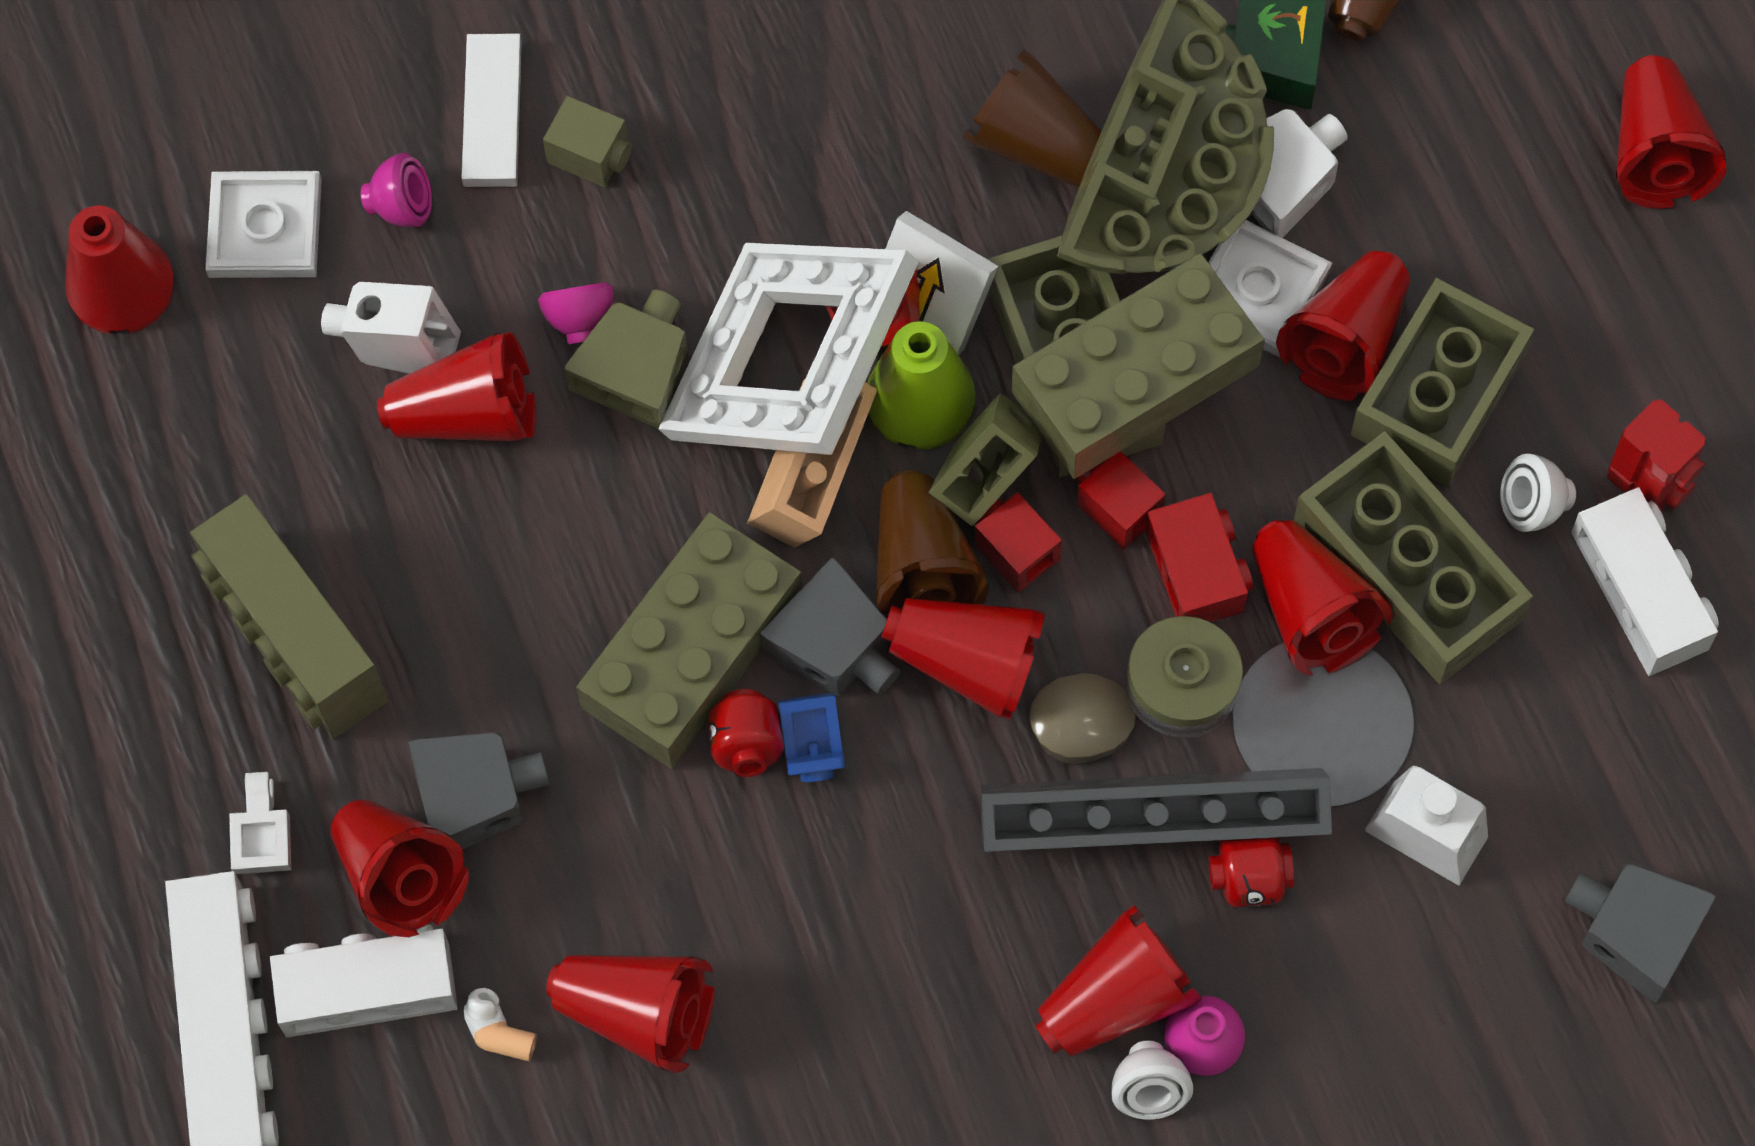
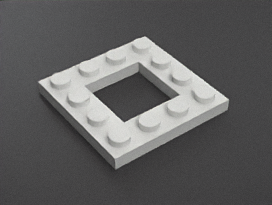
(865, 287)

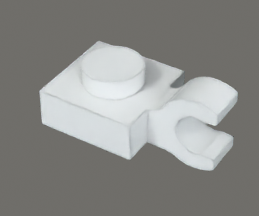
(260, 835)

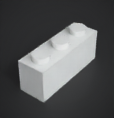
(1645, 581)
(362, 981)

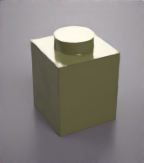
(587, 142)

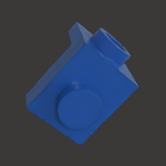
(811, 736)

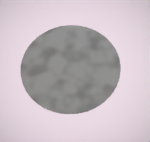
(1342, 721)

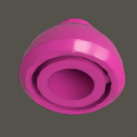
(399, 192)
(577, 309)
(1206, 1036)

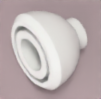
(1535, 493)
(1151, 1082)

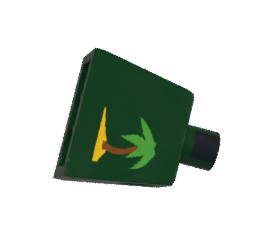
(1284, 44)

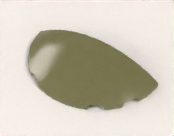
(1177, 150)

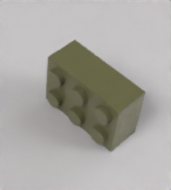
(1443, 380)

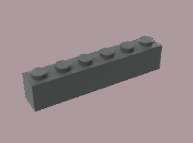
(1155, 809)

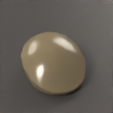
(1081, 718)

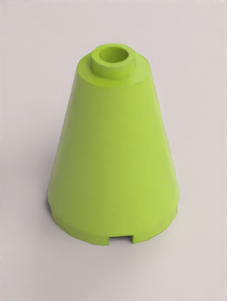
(922, 389)

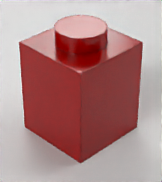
(1118, 498)
(1017, 541)

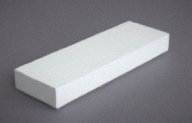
(491, 110)

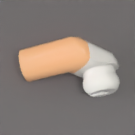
(491, 1029)

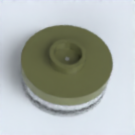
(1183, 676)

